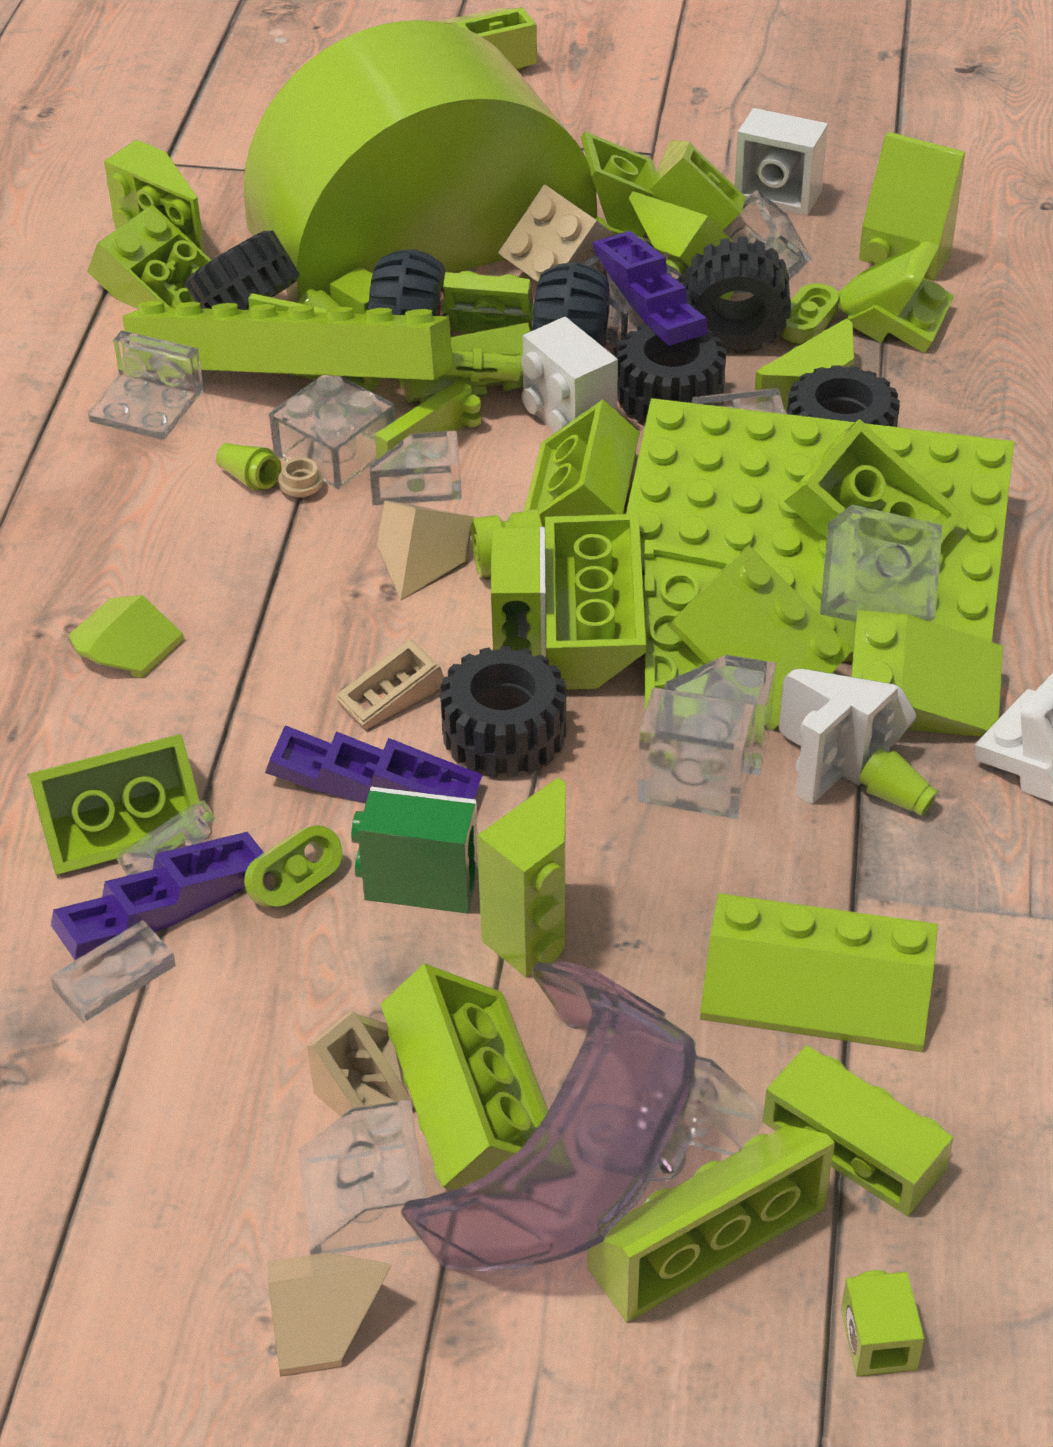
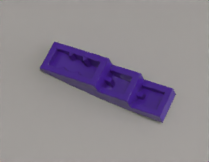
(648, 288)
(352, 767)
(174, 890)

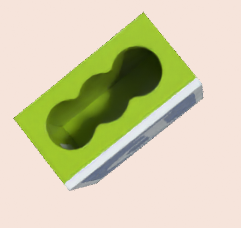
(518, 589)

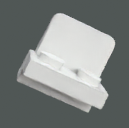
(839, 725)
(1024, 741)

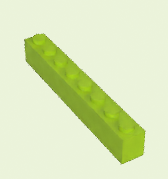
(303, 339)

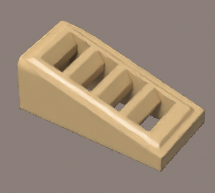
(395, 666)

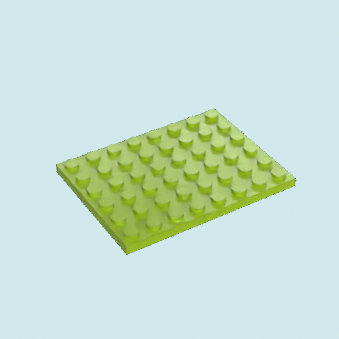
(722, 478)

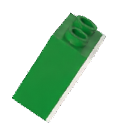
(417, 849)

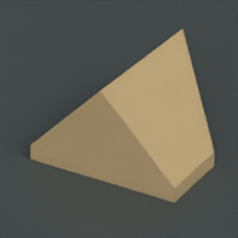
(421, 544)
(356, 1065)
(319, 1307)

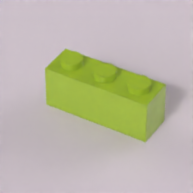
(874, 1135)

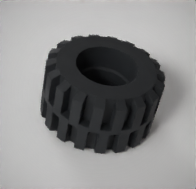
(249, 268)
(740, 268)
(666, 372)
(844, 396)
(503, 711)

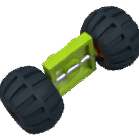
(483, 302)

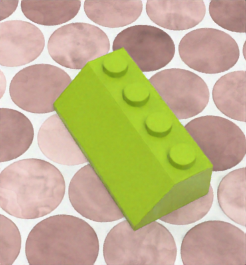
(593, 596)
(819, 972)
(463, 1072)
(713, 1218)

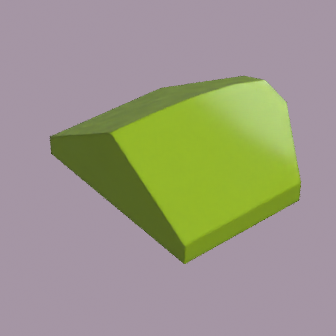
(126, 635)

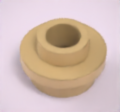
(300, 477)

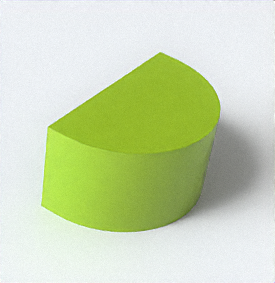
(404, 146)

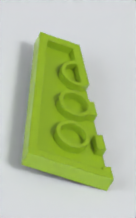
(671, 582)

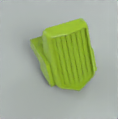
(898, 298)

